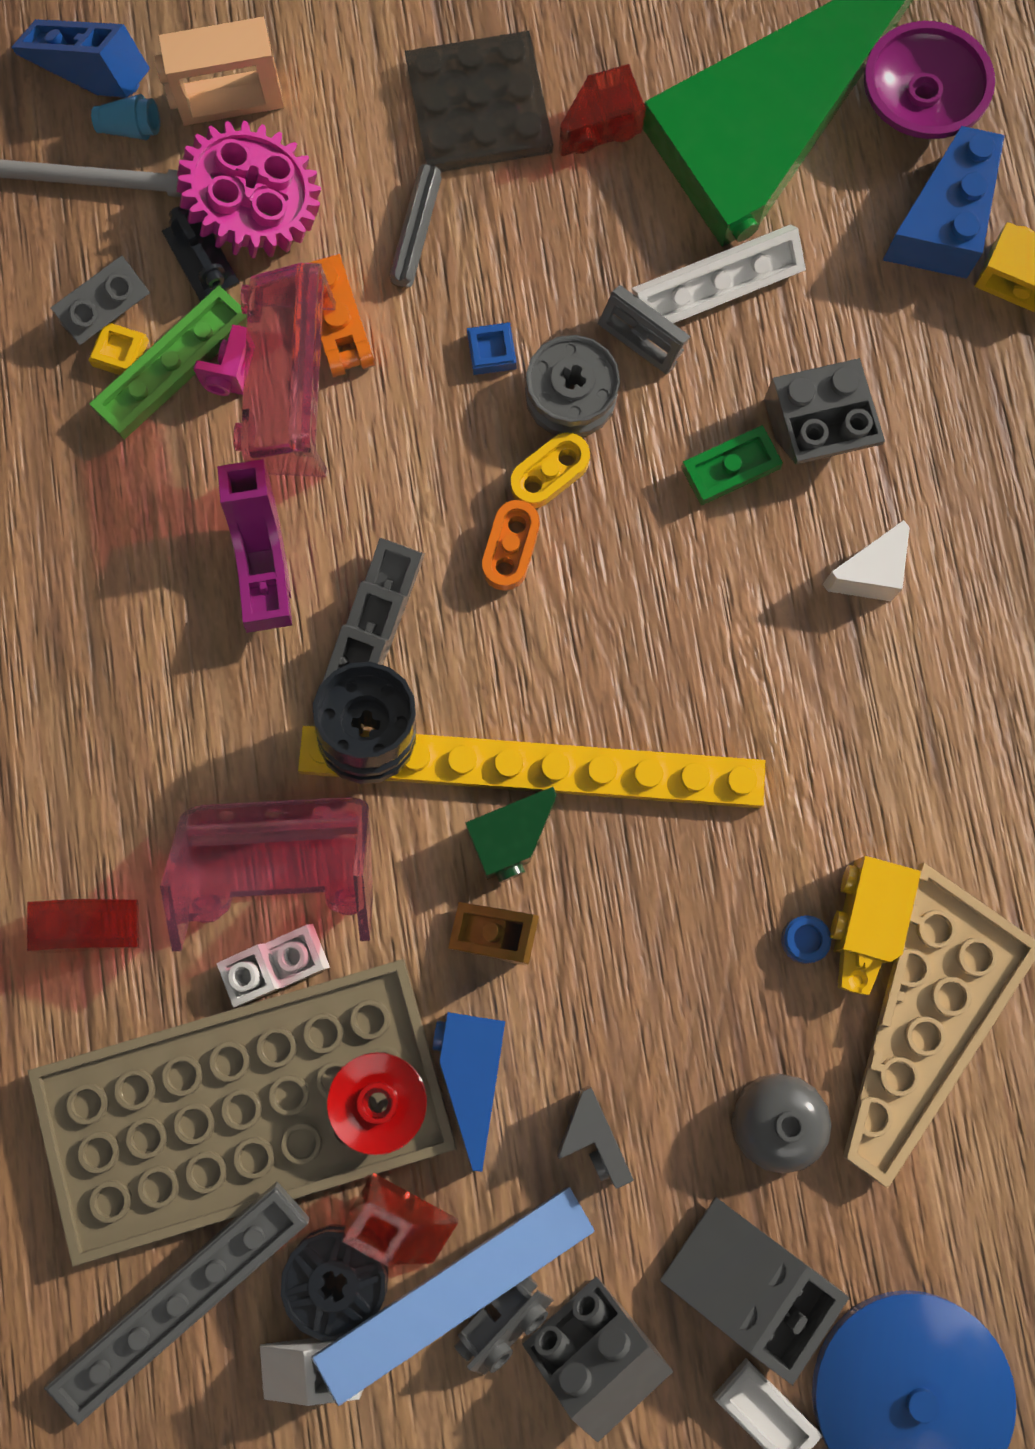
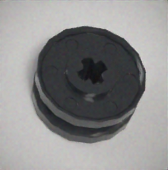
(324, 1311)

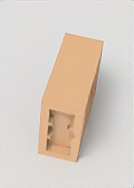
(213, 51)

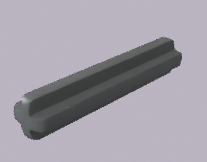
(415, 226)

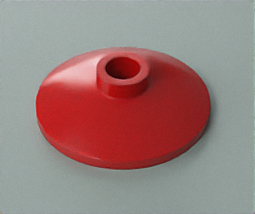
(351, 1110)

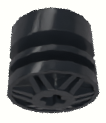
(360, 698)

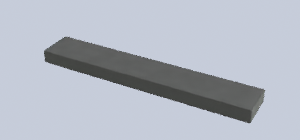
(176, 1303)

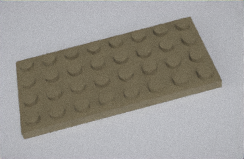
(222, 1109)

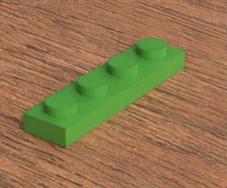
(168, 363)

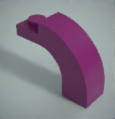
(257, 545)

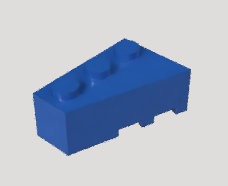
(952, 213)

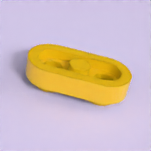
(547, 470)

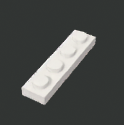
(725, 275)

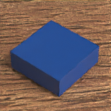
(491, 348)

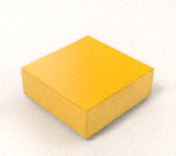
(117, 348)

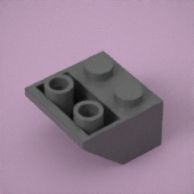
(823, 412)
(596, 1359)

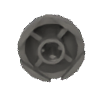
(781, 1123)

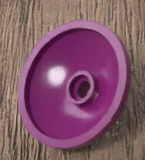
(931, 63)

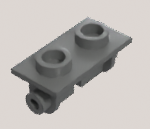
(100, 300)
(491, 1340)

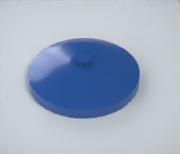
(912, 1377)

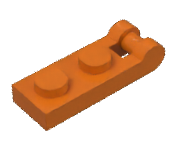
(344, 323)

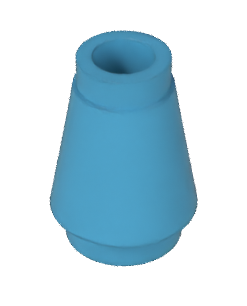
(127, 117)

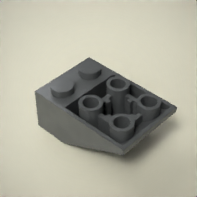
(754, 1290)

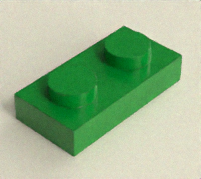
(731, 465)

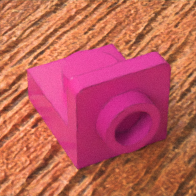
(229, 373)

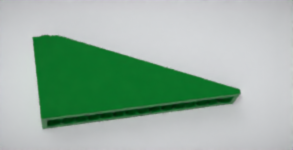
(755, 116)

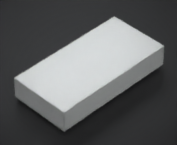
(765, 1411)

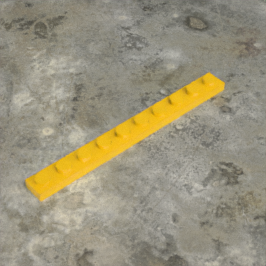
(569, 770)

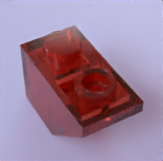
(603, 112)
(396, 1225)

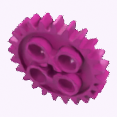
(248, 189)

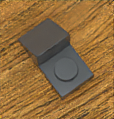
(590, 1126)

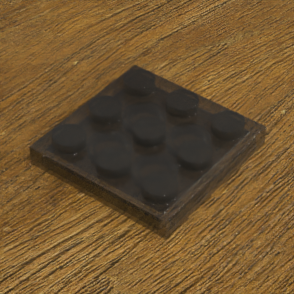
(479, 101)

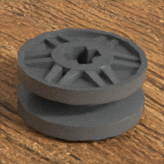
(575, 362)

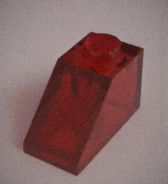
(82, 925)

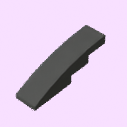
(377, 606)

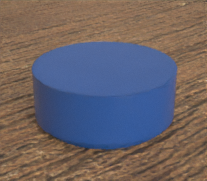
(806, 939)

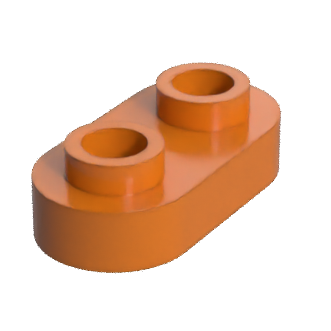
(510, 547)

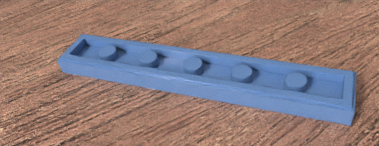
(451, 1296)

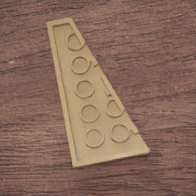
(935, 1014)

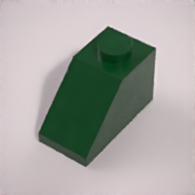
(510, 834)

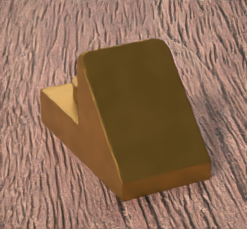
(494, 933)

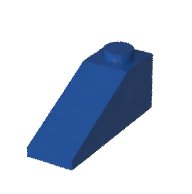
(85, 53)
(470, 1067)

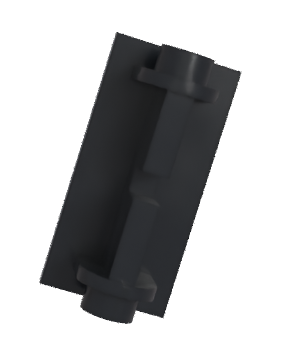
(198, 257)

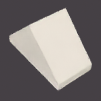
(876, 569)

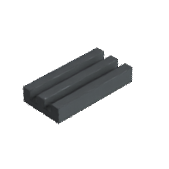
(645, 324)

